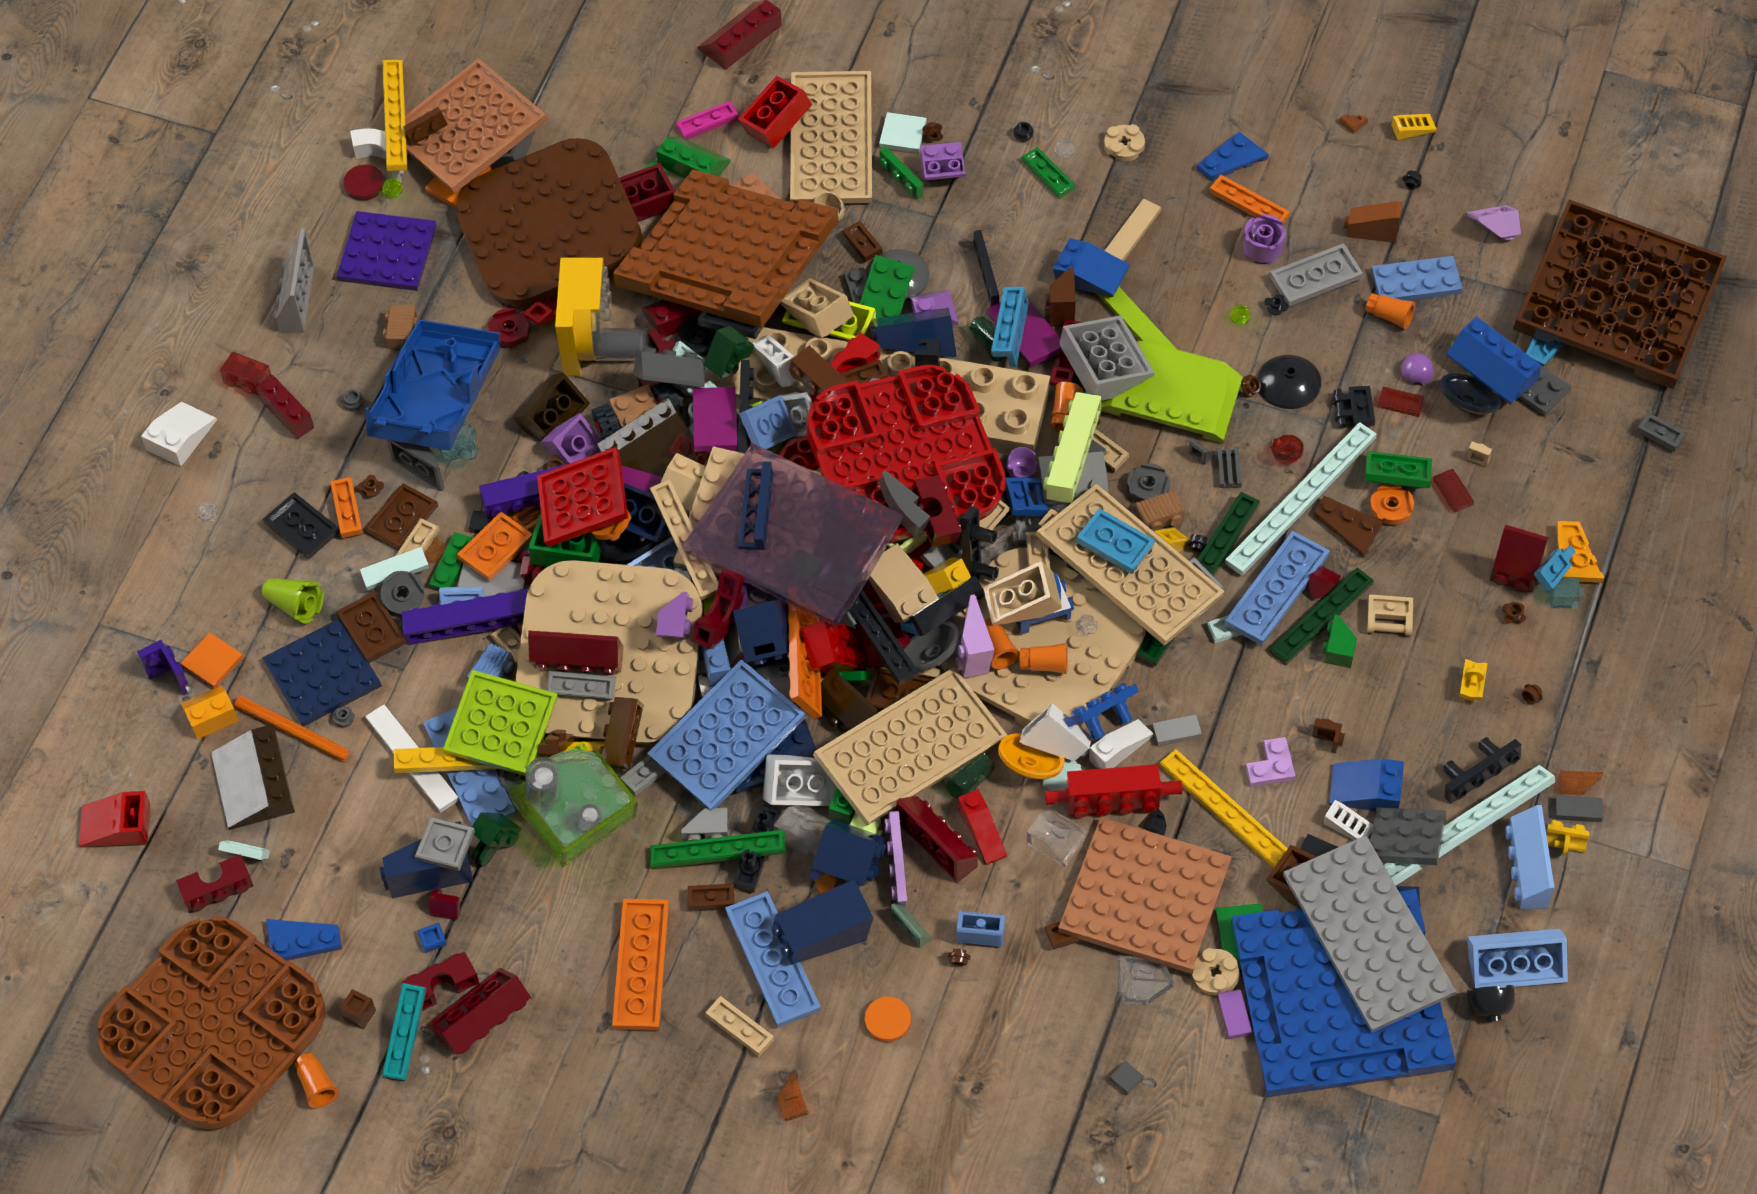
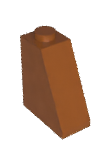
(1374, 222)

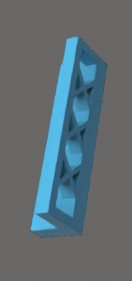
(1010, 324)

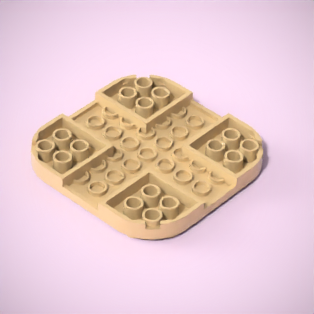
(623, 604)
(1093, 659)

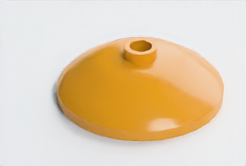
(1028, 760)

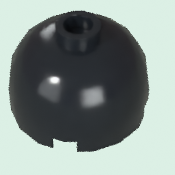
(1491, 1001)

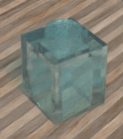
(1566, 593)

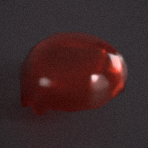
(1287, 449)

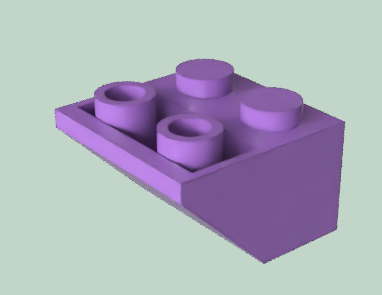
(942, 161)
(672, 618)

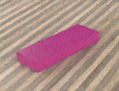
(707, 120)

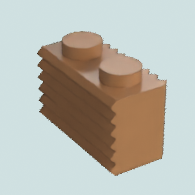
(400, 323)
(1160, 511)

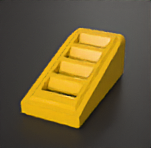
(1408, 132)

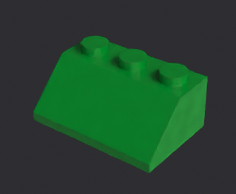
(682, 156)
(580, 548)

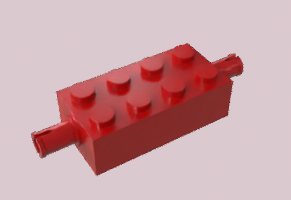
(1113, 791)

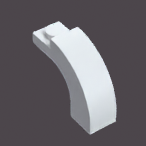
(371, 143)

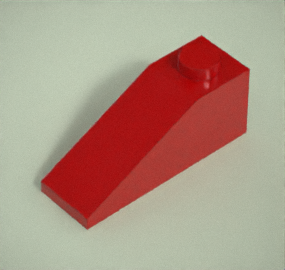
(981, 826)

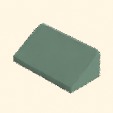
(910, 925)

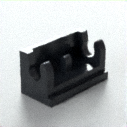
(929, 356)

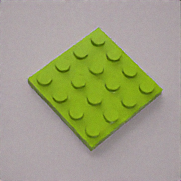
(500, 722)

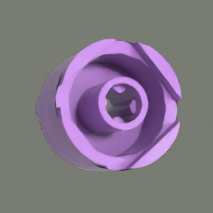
(1264, 239)

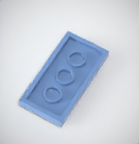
(1418, 279)

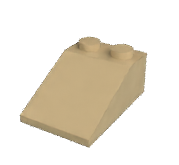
(817, 307)
(901, 584)
(1023, 595)

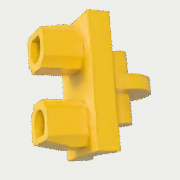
(1473, 681)
(1567, 838)

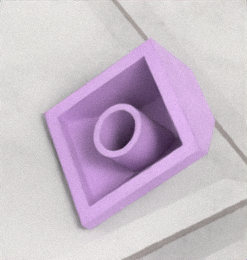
(1499, 220)

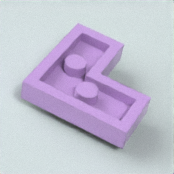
(1276, 768)

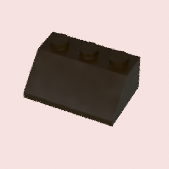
(550, 406)
(843, 703)

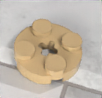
(1127, 133)
(1214, 959)

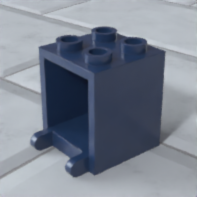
(761, 626)
(848, 853)

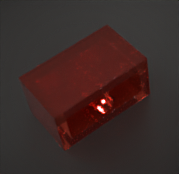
(244, 372)

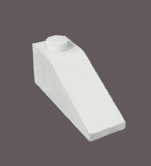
(775, 359)
(1119, 745)

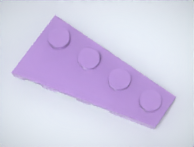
(894, 849)

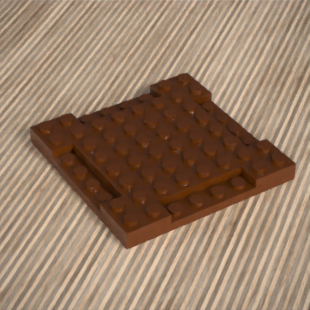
(1620, 292)

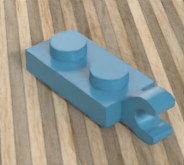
(1554, 567)

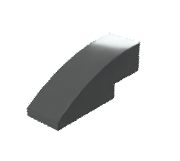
(904, 502)

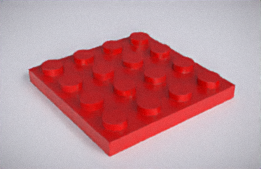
(582, 497)

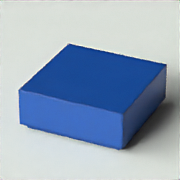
(432, 937)

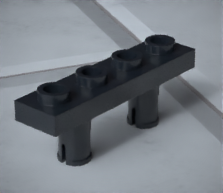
(971, 547)
(1475, 777)
(750, 866)

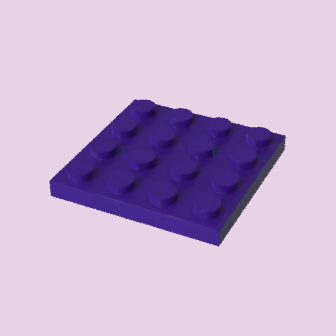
(386, 251)

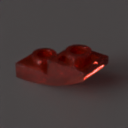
(685, 447)

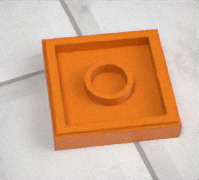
(212, 660)

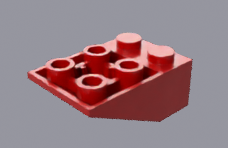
(832, 647)
(116, 820)

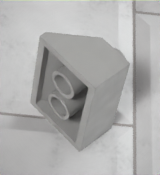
(1093, 473)

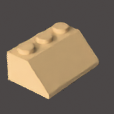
(686, 479)

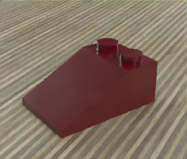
(1518, 558)

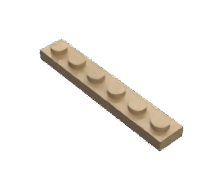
(680, 529)

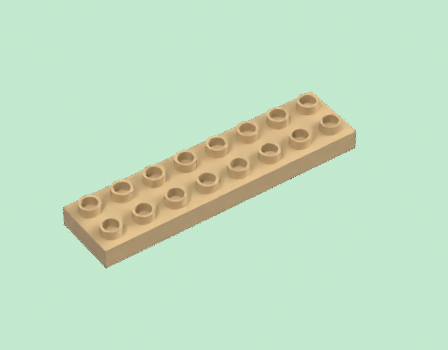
(1008, 399)

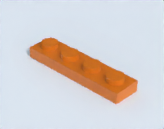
(1246, 199)

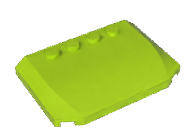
(1183, 393)

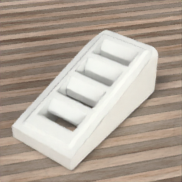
(1345, 812)

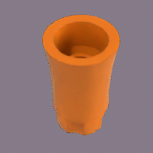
(1391, 309)
(1063, 394)
(1004, 651)
(1045, 658)
(315, 1081)

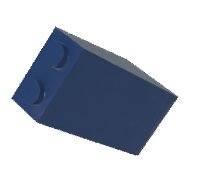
(905, 331)
(407, 876)
(823, 923)

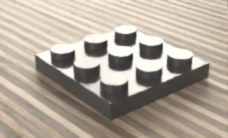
(1408, 835)

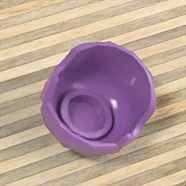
(1417, 369)
(1022, 463)

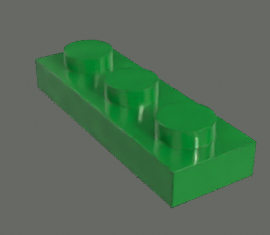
(901, 173)
(449, 565)

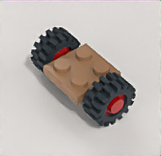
(631, 406)

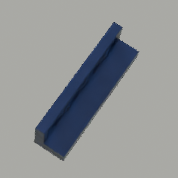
(762, 508)

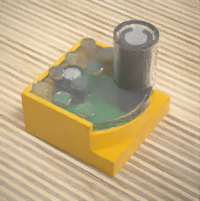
(584, 318)

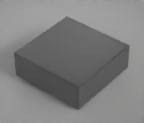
(1126, 1078)

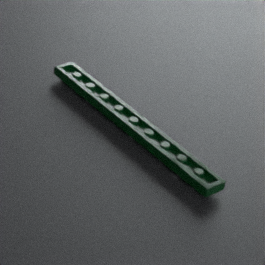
(1210, 559)

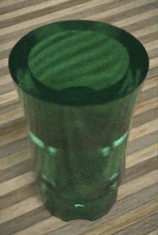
(984, 333)
(969, 776)

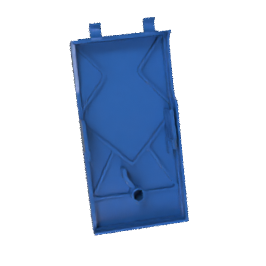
(433, 384)

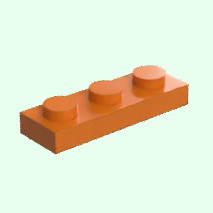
(346, 507)

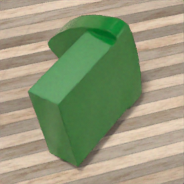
(849, 676)

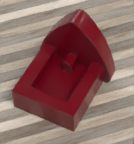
(526, 566)
(1322, 582)
(444, 905)

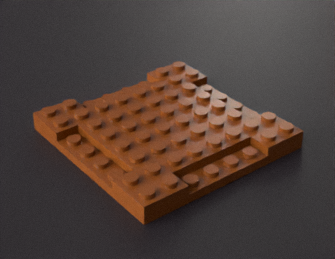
(726, 249)

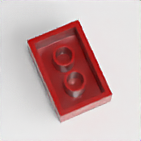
(775, 111)

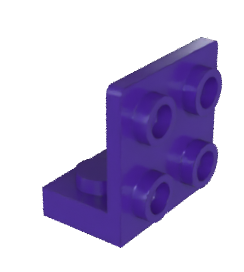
(158, 659)

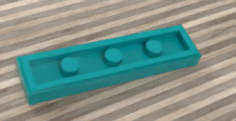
(404, 1032)

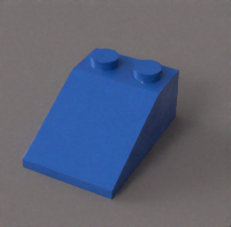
(1093, 267)
(1367, 784)

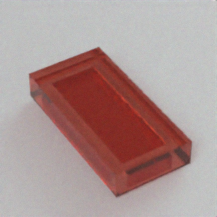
(1400, 401)
(1453, 490)

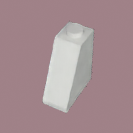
(1052, 735)

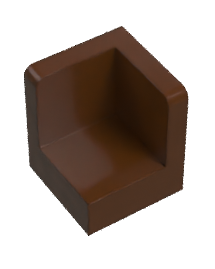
(357, 1009)

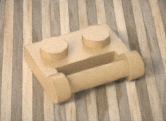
(1390, 608)

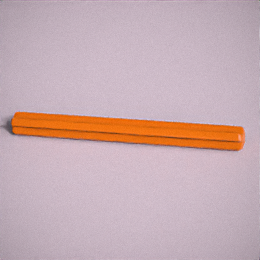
(292, 728)

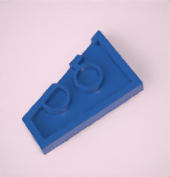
(1233, 154)
(302, 939)

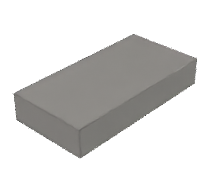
(1177, 730)

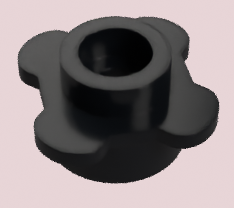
(1276, 309)

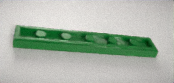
(717, 849)

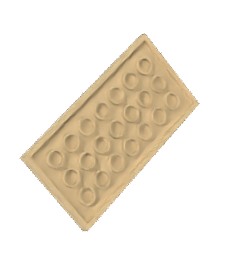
(833, 137)
(1163, 590)
(910, 745)

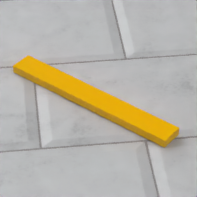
(394, 115)
(1224, 807)

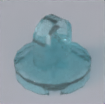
(464, 444)

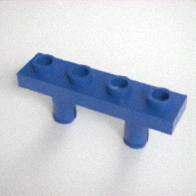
(1094, 707)

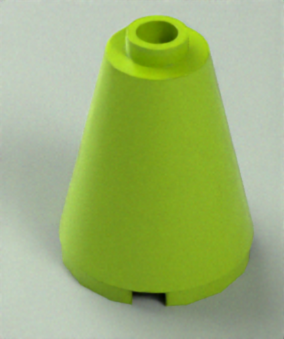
(295, 597)

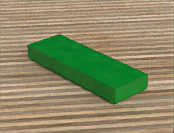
(1048, 172)

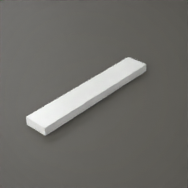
(397, 738)

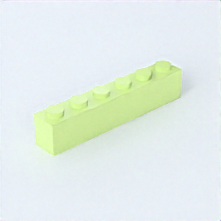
(1073, 447)

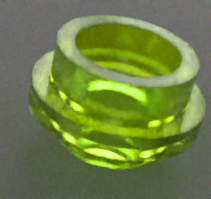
(392, 187)
(1240, 310)

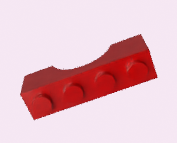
(857, 353)

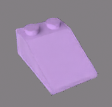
(975, 645)

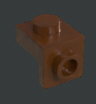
(1329, 731)

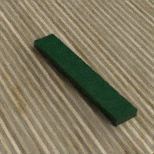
(1318, 618)

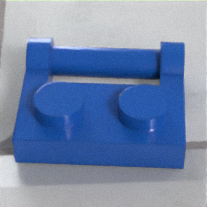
(1020, 498)

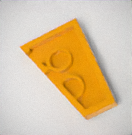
(1583, 562)

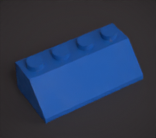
(1494, 360)

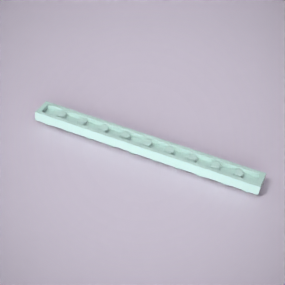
(1300, 499)
(1481, 816)

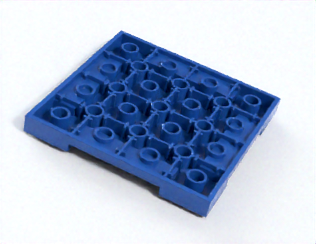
(1307, 1021)

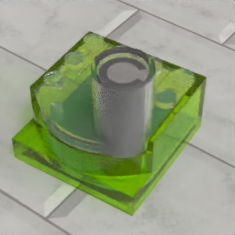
(573, 801)

